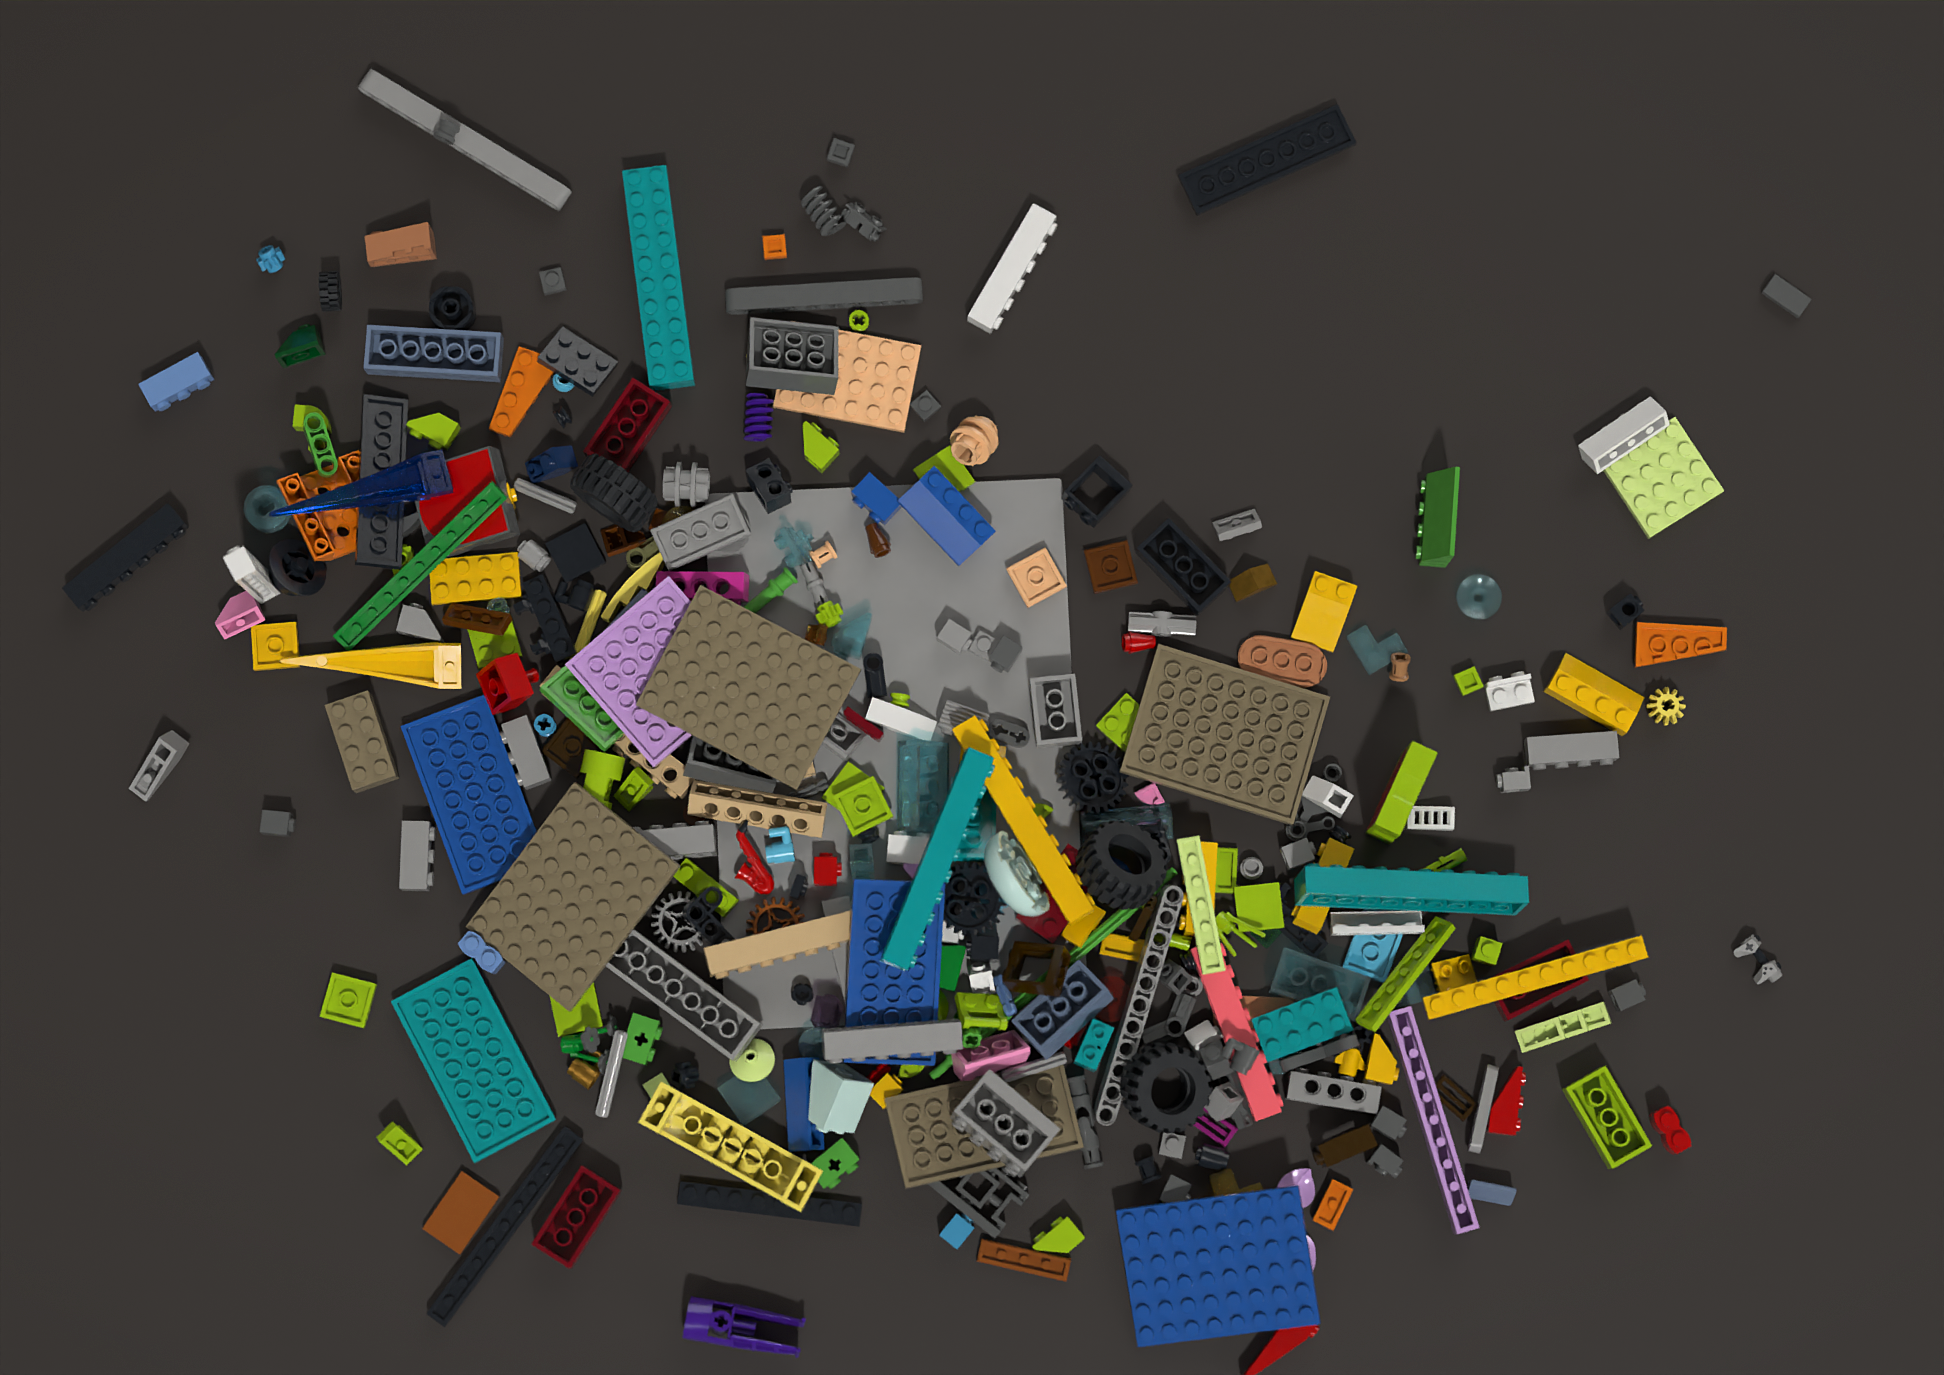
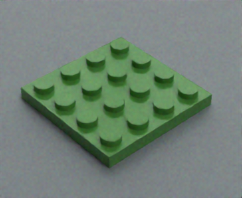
(581, 708)

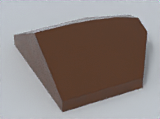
(620, 540)

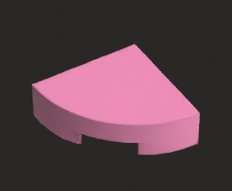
(1150, 795)

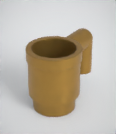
(584, 1072)

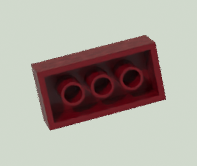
(629, 425)
(1052, 922)
(1518, 1004)
(576, 1217)

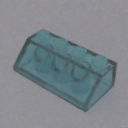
(921, 784)

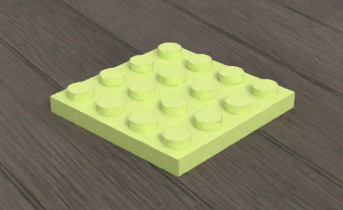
(1663, 479)

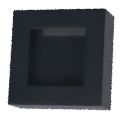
(799, 887)

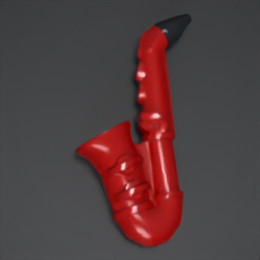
(757, 875)

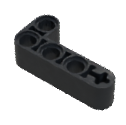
(705, 917)

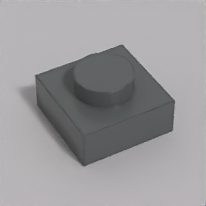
(840, 152)
(552, 281)
(925, 406)

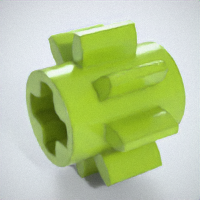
(829, 614)

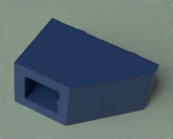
(551, 464)

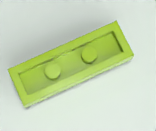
(696, 879)

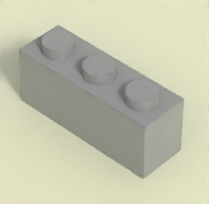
(525, 752)
(416, 856)

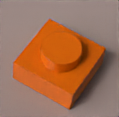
(774, 247)

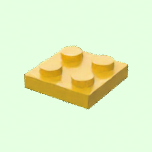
(272, 643)

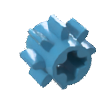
(270, 259)

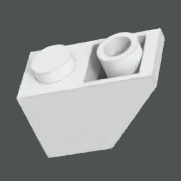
(1327, 795)

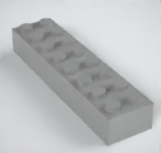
(684, 995)

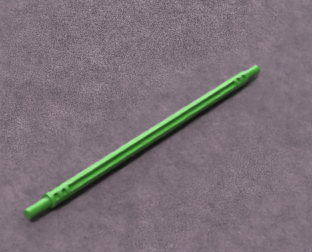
(1076, 953)

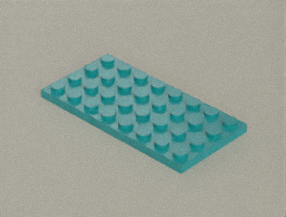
(473, 1060)

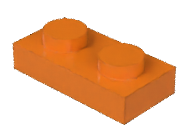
(1332, 1204)

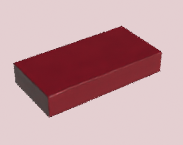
(863, 724)

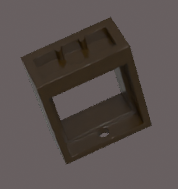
(1056, 973)
(1344, 1146)

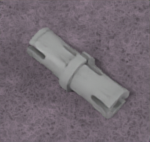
(814, 584)

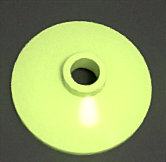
(757, 1068)

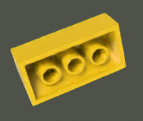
(1594, 694)

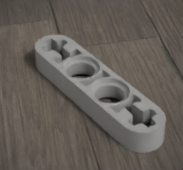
(1483, 1108)

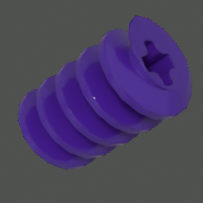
(757, 417)

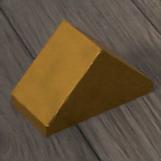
(1252, 582)

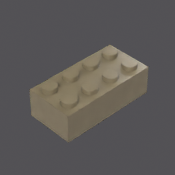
(361, 741)

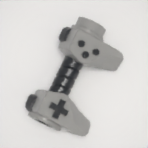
(1770, 969)

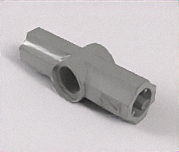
(1162, 623)

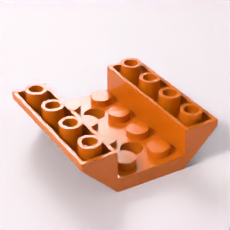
(320, 528)

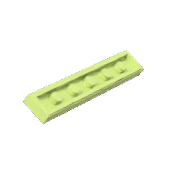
(1200, 905)

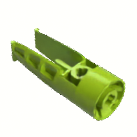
(600, 773)

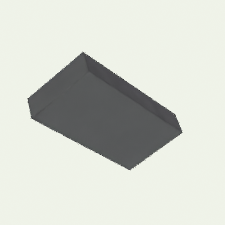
(1786, 296)

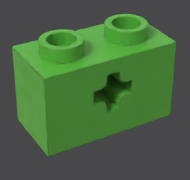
(652, 1030)
(839, 1151)

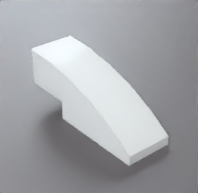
(900, 720)

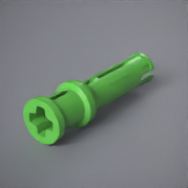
(775, 588)

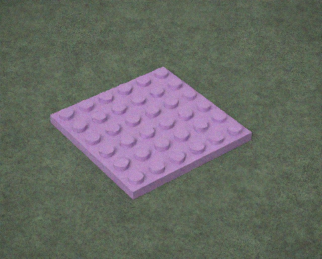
(622, 661)

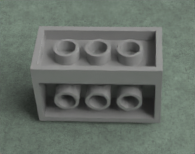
(1011, 1110)

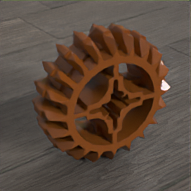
(768, 909)

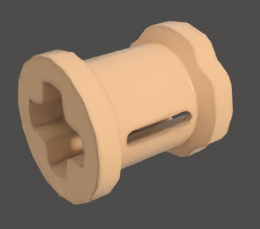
(820, 551)

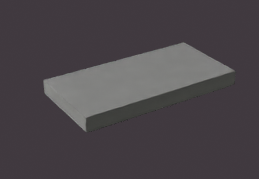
(700, 532)

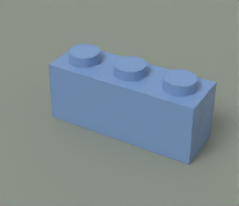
(176, 382)

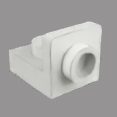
(981, 978)

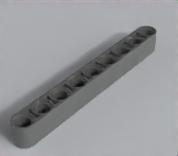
(823, 296)

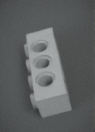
(1367, 1104)

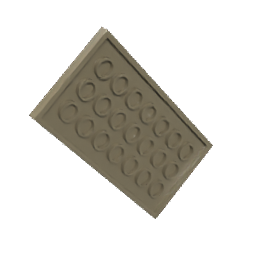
(935, 1151)

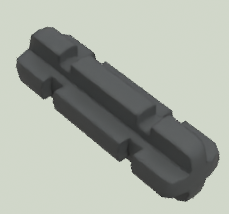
(811, 789)

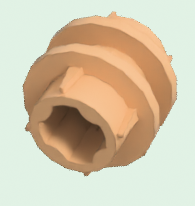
(974, 440)

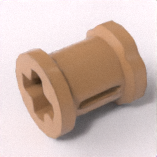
(1399, 667)

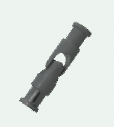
(1088, 1134)

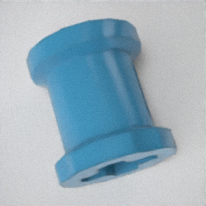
(541, 720)

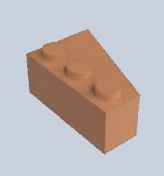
(401, 245)

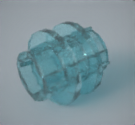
(260, 498)

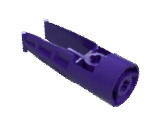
(701, 1320)

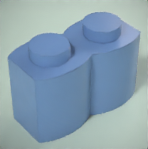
(486, 956)

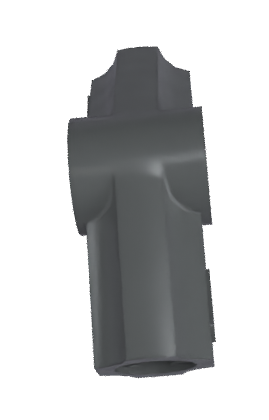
(1179, 1013)

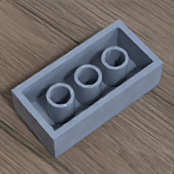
(1054, 1020)

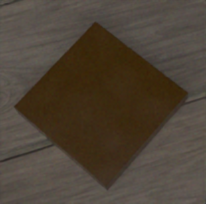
(568, 747)

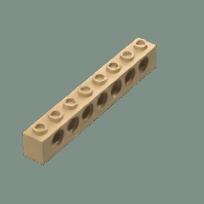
(677, 787)

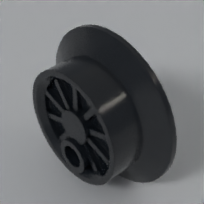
(294, 569)

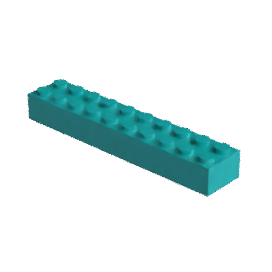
(658, 278)
(1411, 890)

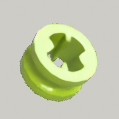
(858, 328)
(900, 699)

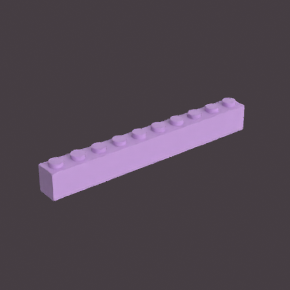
(1432, 1120)

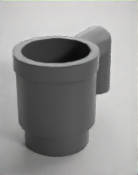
(1243, 1057)

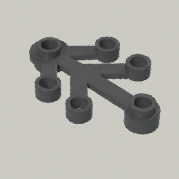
(1310, 809)

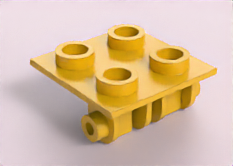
(1453, 973)

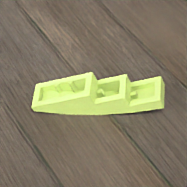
(1563, 1027)

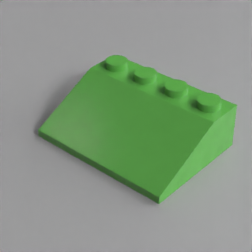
(1438, 517)

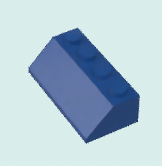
(946, 516)

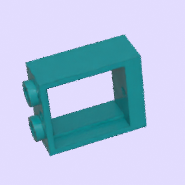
(1088, 1054)

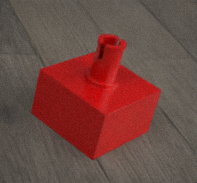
(506, 683)

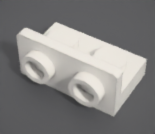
(1509, 692)

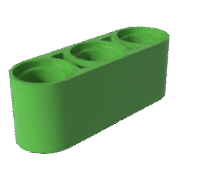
(320, 434)

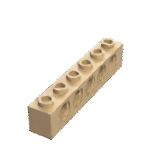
(757, 807)

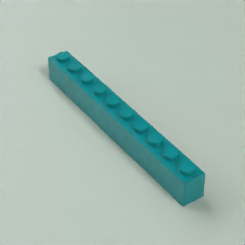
(937, 859)

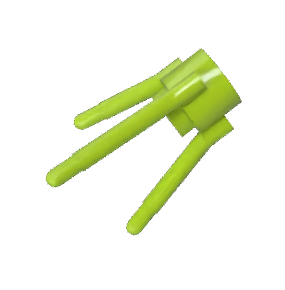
(1226, 924)

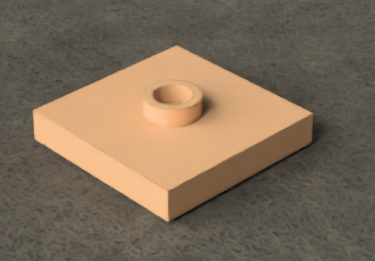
(1036, 577)

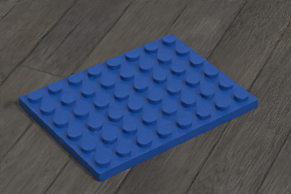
(1218, 1266)

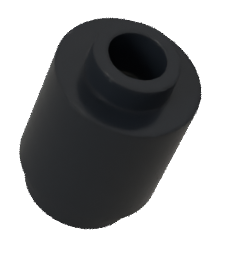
(1212, 1157)

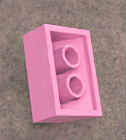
(994, 1053)

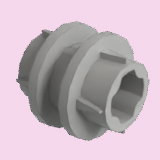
(676, 478)

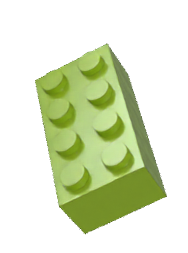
(1606, 1117)

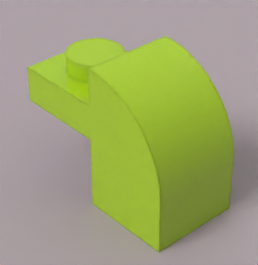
(300, 413)

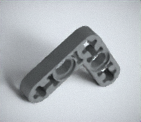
(1319, 1053)

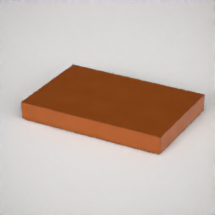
(461, 1212)

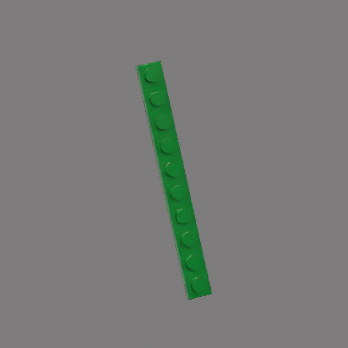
(420, 566)

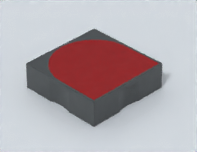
(469, 476)

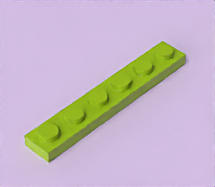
(1405, 974)

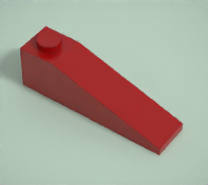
(1279, 1344)

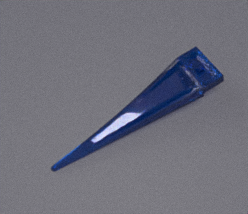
(407, 481)

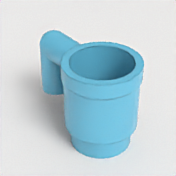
(780, 851)

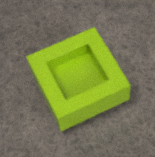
(1468, 681)

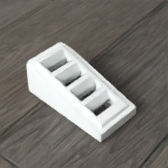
(1430, 826)

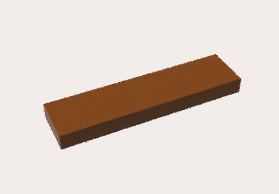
(1024, 1260)

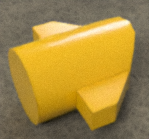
(1349, 1062)

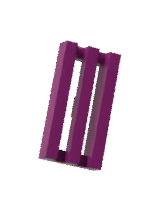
(1228, 1136)

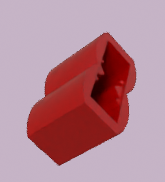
(1667, 1124)

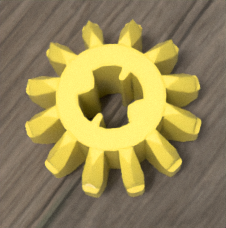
(1661, 698)

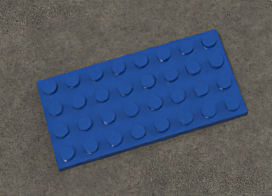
(471, 791)
(878, 990)

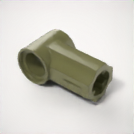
(646, 551)

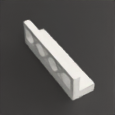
(1376, 923)

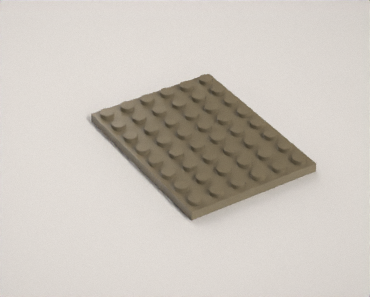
(748, 687)
(1225, 734)
(573, 896)

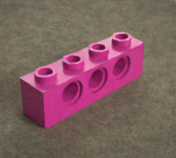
(737, 582)

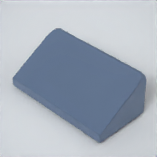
(1491, 1192)

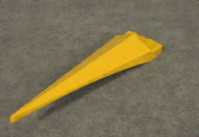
(422, 664)

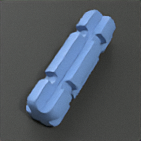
(1005, 996)

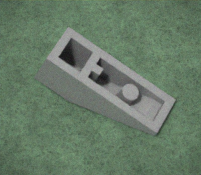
(158, 764)

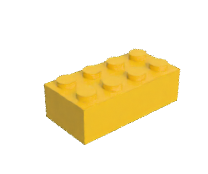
(1210, 859)

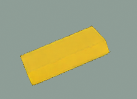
(1121, 947)

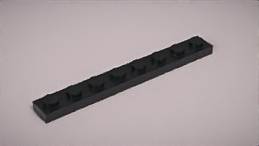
(765, 1204)

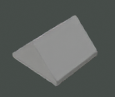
(843, 738)

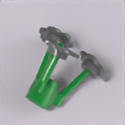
(589, 1041)

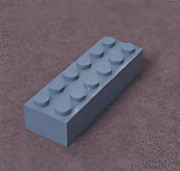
(433, 353)

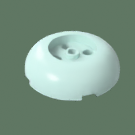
(1015, 876)

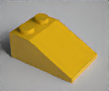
(1324, 611)

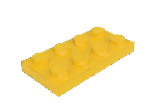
(476, 579)

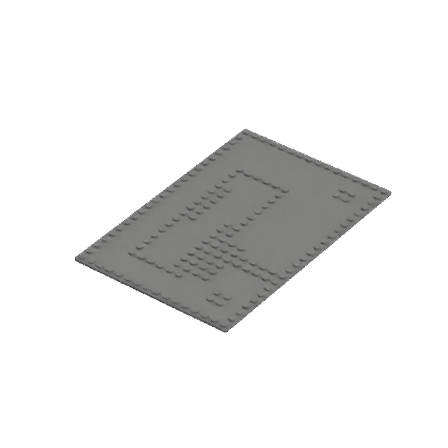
(910, 602)

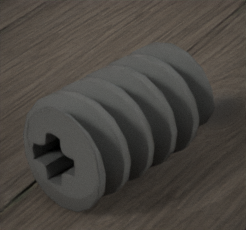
(821, 213)

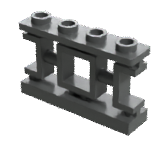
(966, 1200)

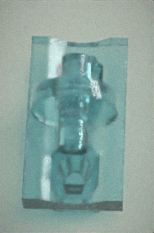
(797, 543)

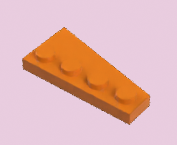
(519, 392)
(1671, 642)

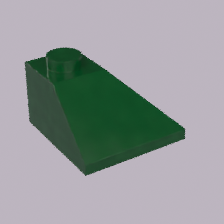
(300, 346)

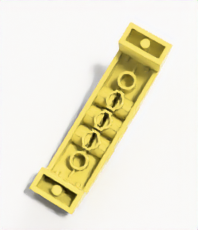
(730, 1146)

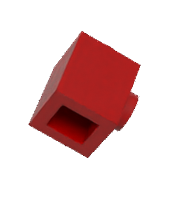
(826, 870)

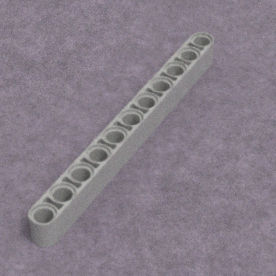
(466, 141)
(1137, 992)

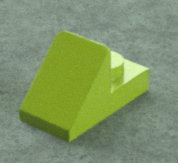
(634, 788)
(399, 1143)

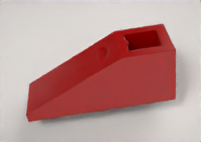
(1504, 1109)

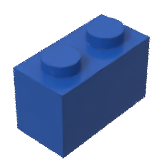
(876, 499)

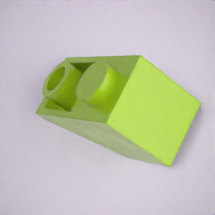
(435, 428)
(817, 449)
(1060, 1239)

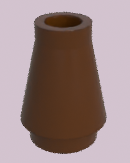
(878, 543)

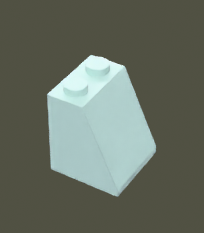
(837, 1096)

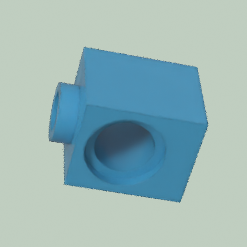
(957, 1230)

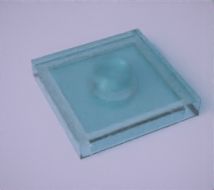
(748, 1098)

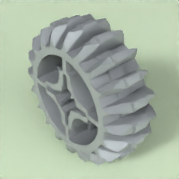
(675, 931)

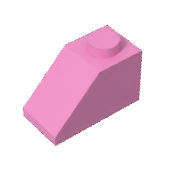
(239, 614)

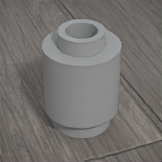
(533, 555)

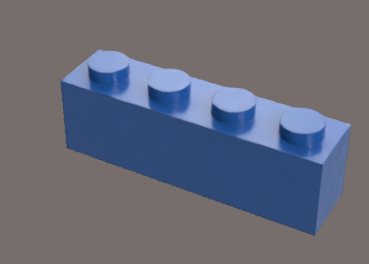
(801, 1131)

